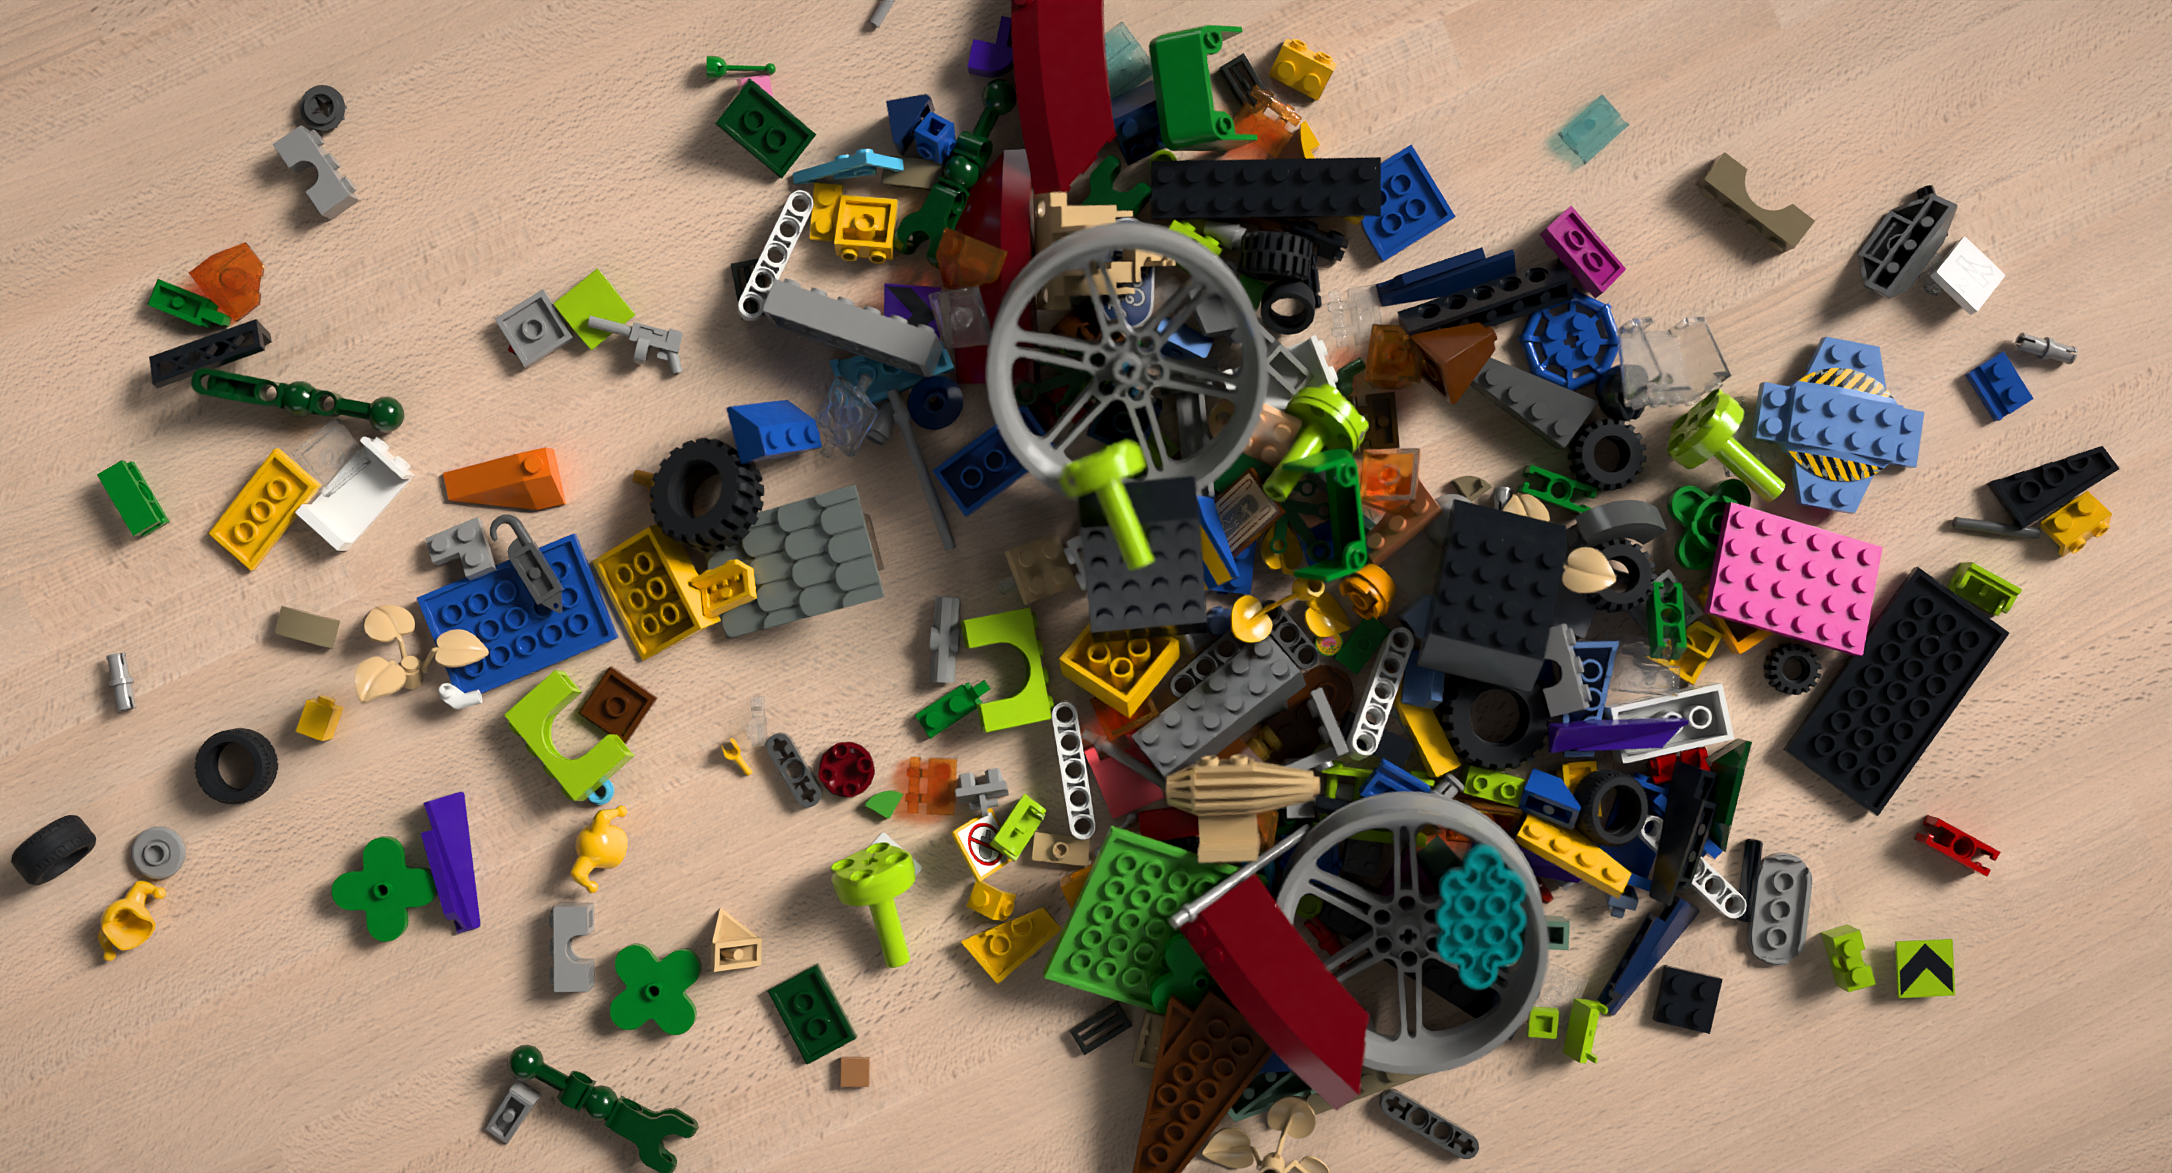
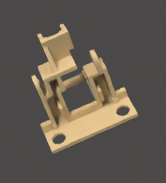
(1069, 219)

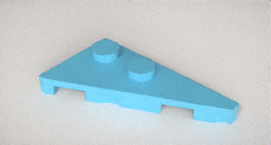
(848, 166)

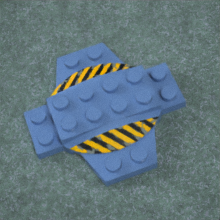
(1838, 425)

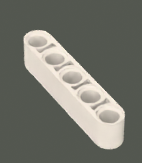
(778, 242)
(1389, 684)
(1080, 782)
(1721, 889)

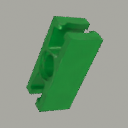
(1567, 485)
(133, 498)
(1673, 613)

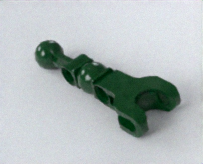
(960, 173)
(1103, 193)
(297, 398)
(601, 1104)

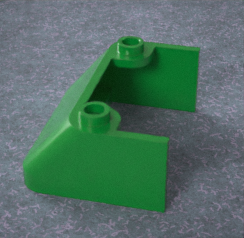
(1185, 91)
(1345, 513)

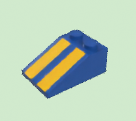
(1216, 554)

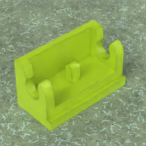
(1983, 588)
(1018, 827)
(1582, 1029)

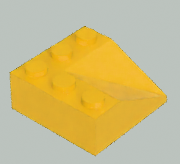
(1119, 670)

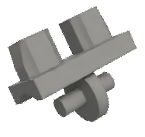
(969, 791)

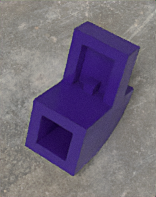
(993, 59)

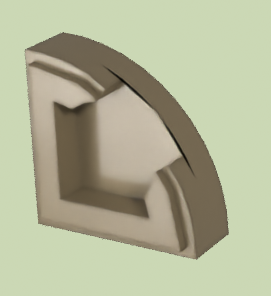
(1471, 486)

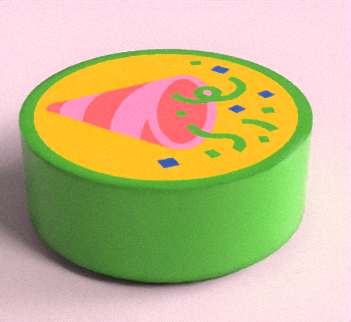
(1330, 645)

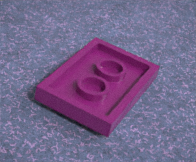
(1582, 252)

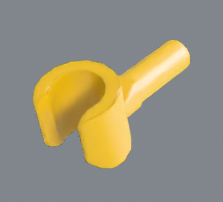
(734, 754)

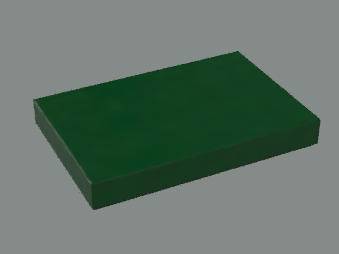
(765, 128)
(812, 1013)

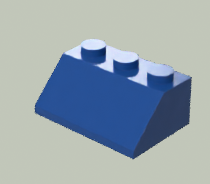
(772, 431)

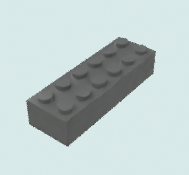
(1220, 708)

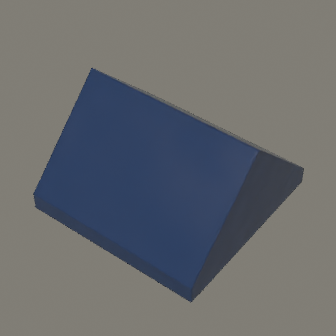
(905, 116)

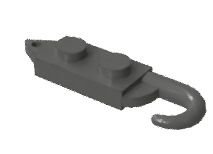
(531, 564)

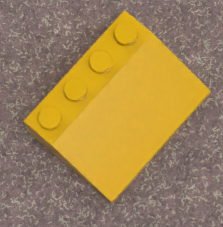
(653, 591)

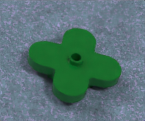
(1702, 519)
(364, 889)
(672, 975)
(1187, 976)

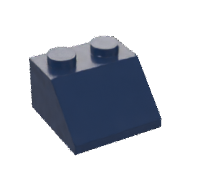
(1114, 421)

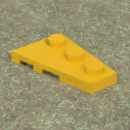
(1011, 942)

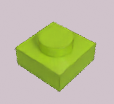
(1543, 1022)

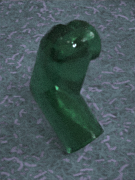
(1346, 374)

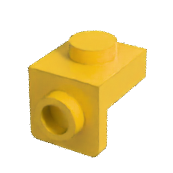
(991, 901)

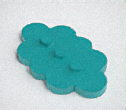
(1480, 916)

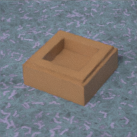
(855, 1071)

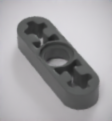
(777, 755)

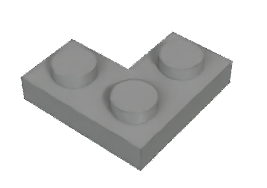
(463, 541)

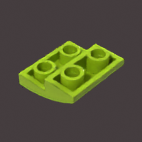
(596, 298)

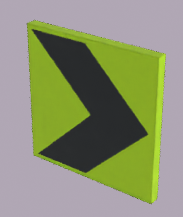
(1925, 968)

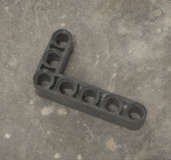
(1211, 652)

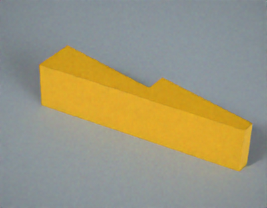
(1427, 735)

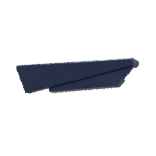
(1446, 277)
(1645, 951)

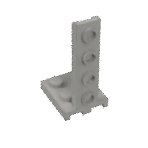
(1192, 414)
(1328, 732)

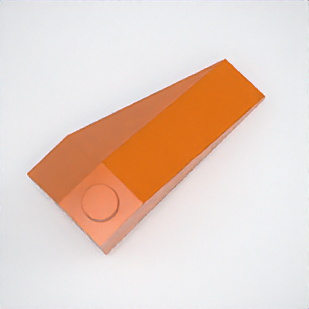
(515, 481)

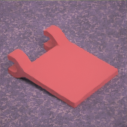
(1121, 786)

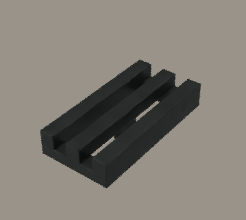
(1232, 84)
(737, 282)
(1095, 1018)

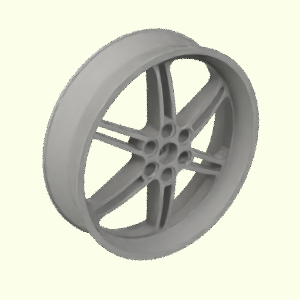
(1077, 251)
(1423, 1049)

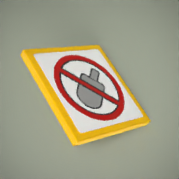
(974, 841)

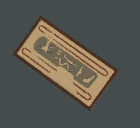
(1246, 511)

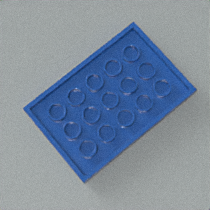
(513, 626)

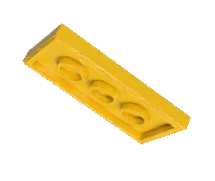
(264, 509)

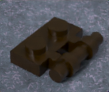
(1381, 420)

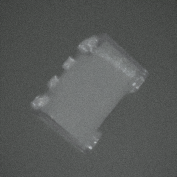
(1669, 364)

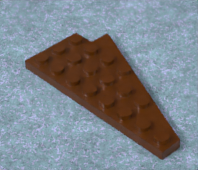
(1198, 1075)

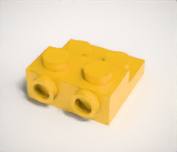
(866, 228)

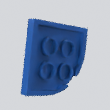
(1409, 205)

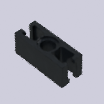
(1390, 747)

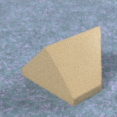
(734, 945)

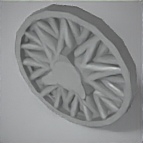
(158, 852)

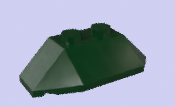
(1730, 766)

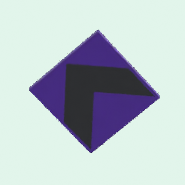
(911, 304)

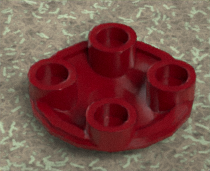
(846, 769)

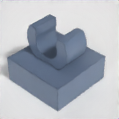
(1627, 900)

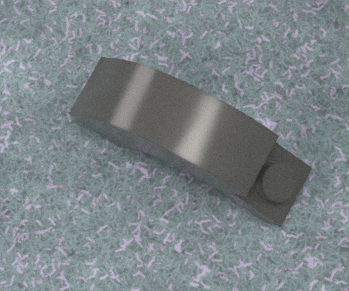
(1613, 521)

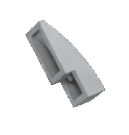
(1282, 363)

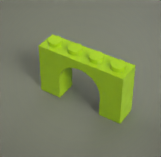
(1031, 700)
(534, 720)

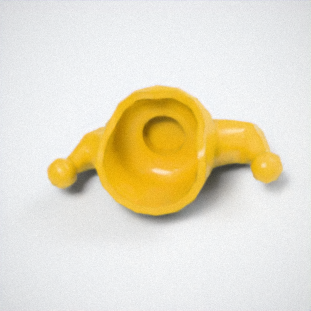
(599, 847)
(127, 920)

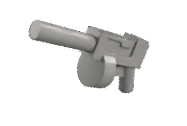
(645, 336)

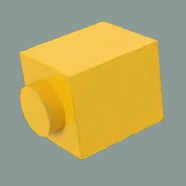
(319, 718)

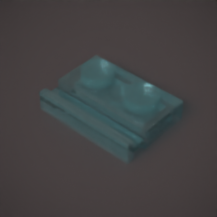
(1593, 129)

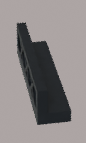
(208, 352)

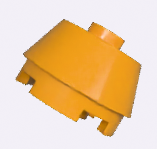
(1370, 591)

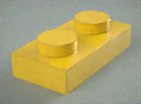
(825, 211)

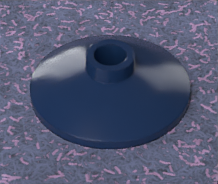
(943, 410)

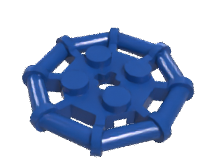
(1585, 348)

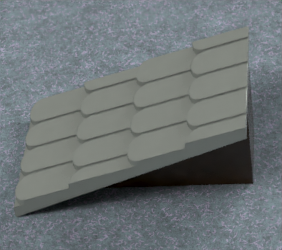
(805, 561)

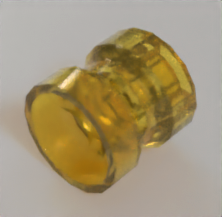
(1260, 748)

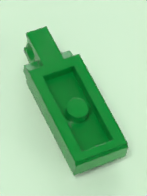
(186, 305)
(951, 707)

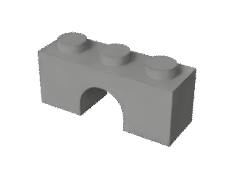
(332, 191)
(1570, 692)
(569, 970)

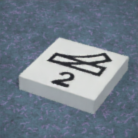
(1967, 275)

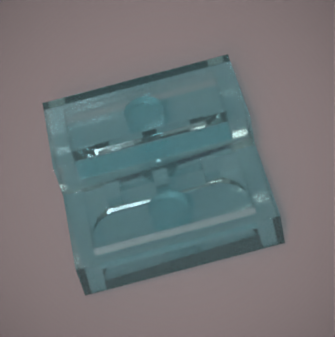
(1126, 61)

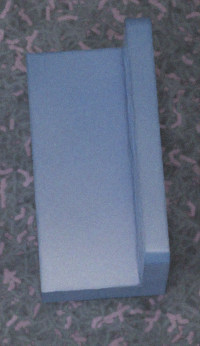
(1184, 342)
(1421, 685)

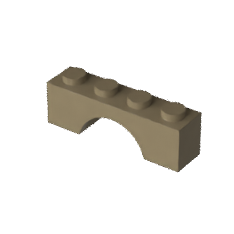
(1726, 184)

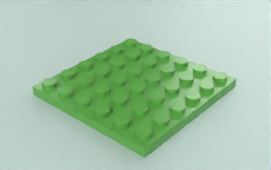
(1123, 916)

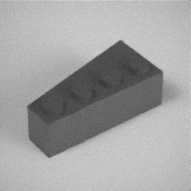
(1534, 402)

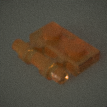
(1270, 133)
(940, 789)

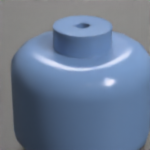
(1218, 620)

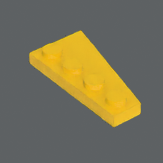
(1573, 853)

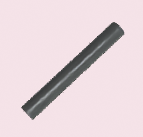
(1995, 527)

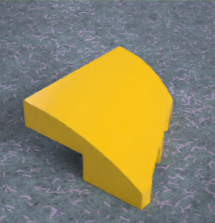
(1700, 645)

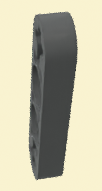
(1430, 1121)

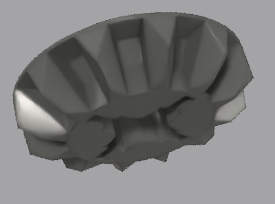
(310, 106)

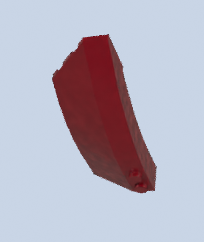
(1061, 87)
(1002, 216)
(1283, 989)

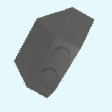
(1905, 244)

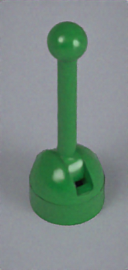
(717, 68)

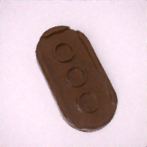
(1296, 726)

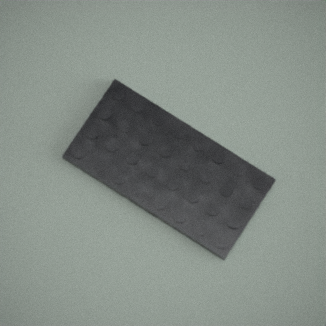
(1899, 693)

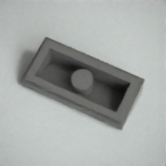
(1210, 314)

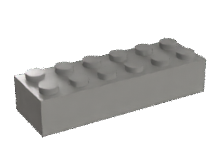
(853, 328)

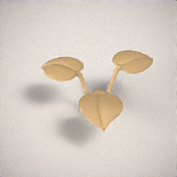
(1586, 567)
(379, 678)
(1288, 1114)

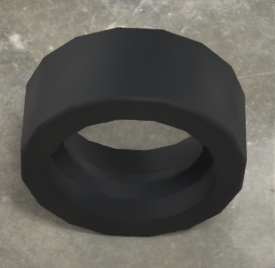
(1288, 324)

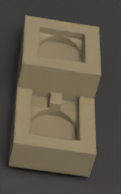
(916, 174)
(307, 627)

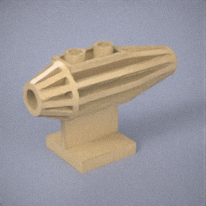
(1230, 796)

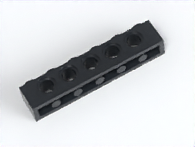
(1493, 300)

